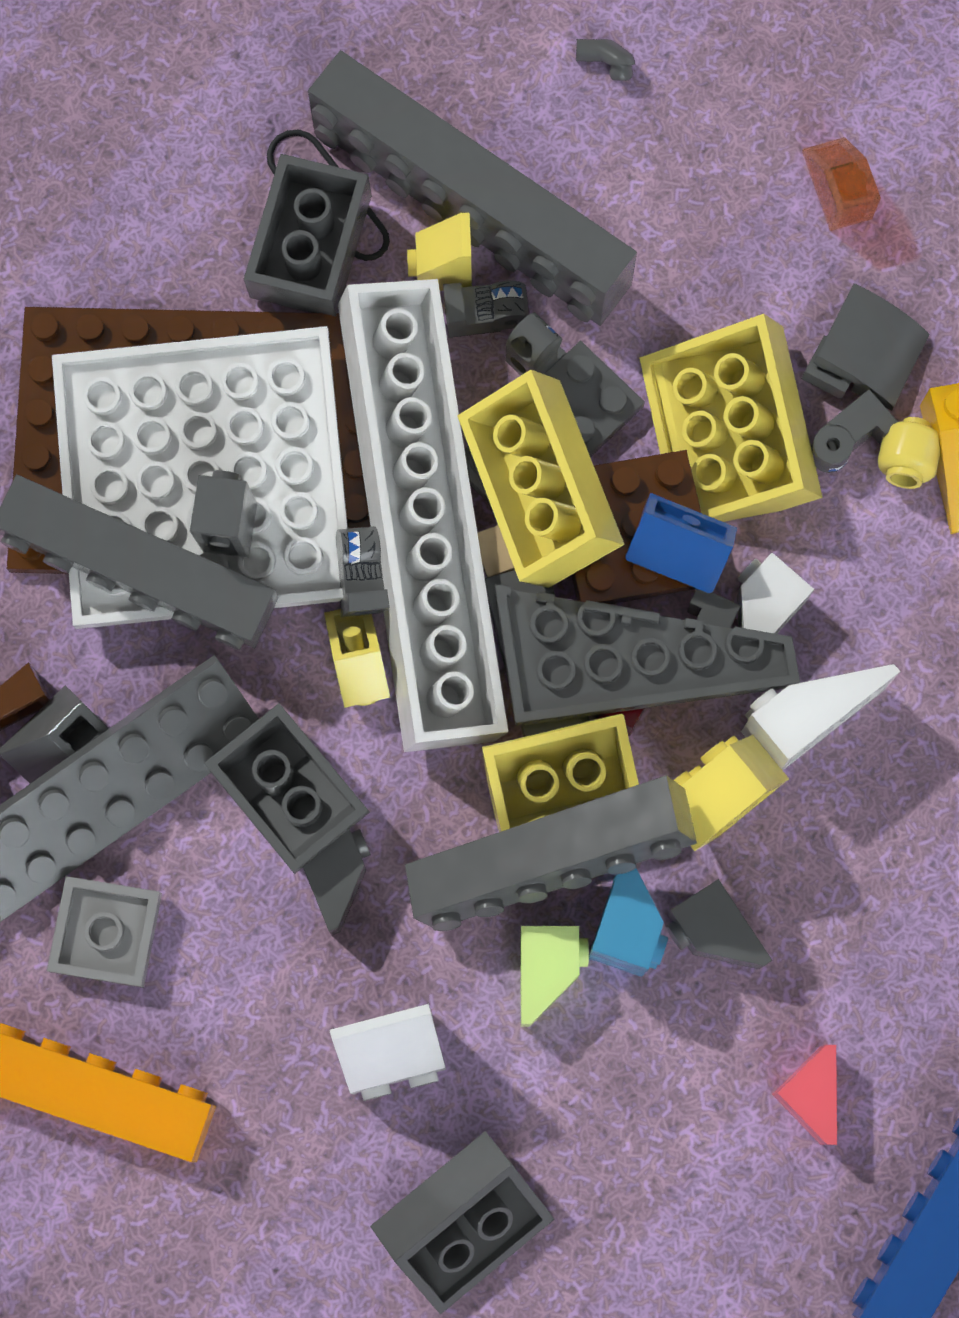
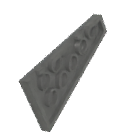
(610, 658)

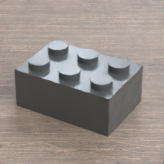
(308, 235)

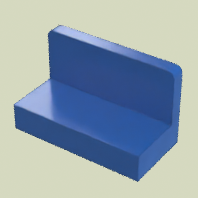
(681, 543)

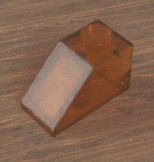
(842, 182)

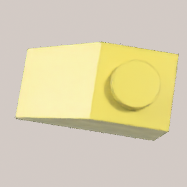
(443, 252)
(356, 658)

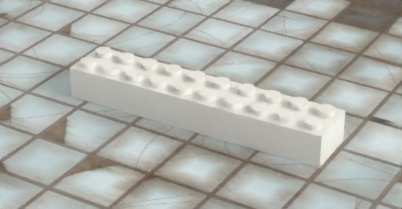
(423, 515)

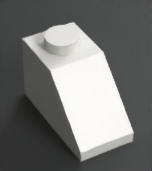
(770, 595)

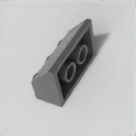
(461, 1223)

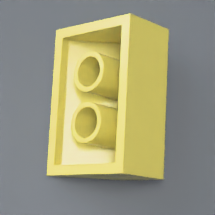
(558, 770)

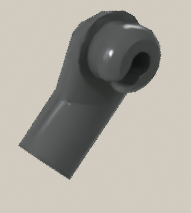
(609, 52)

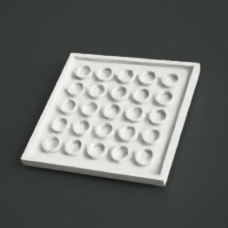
(158, 415)

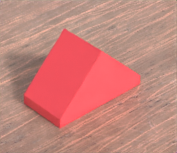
(812, 1095)

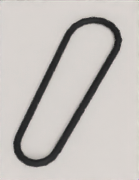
(270, 161)

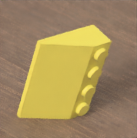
(738, 417)

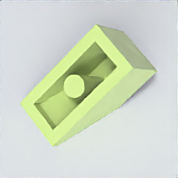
(548, 966)

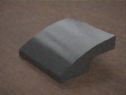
(872, 345)

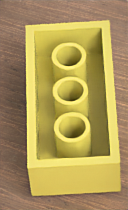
(540, 479)

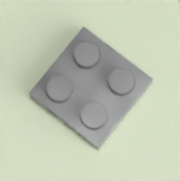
(104, 932)

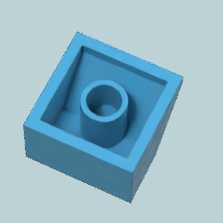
(629, 928)

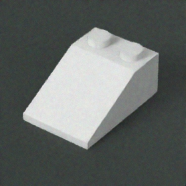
(809, 711)
(389, 1052)

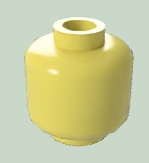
(910, 453)

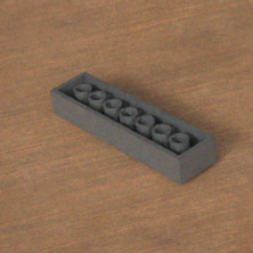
(456, 175)

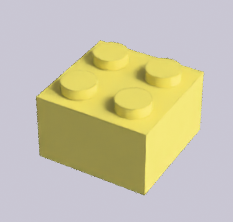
(729, 786)

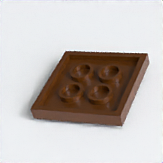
(627, 490)

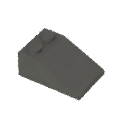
(286, 788)

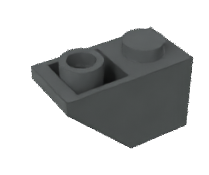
(52, 735)

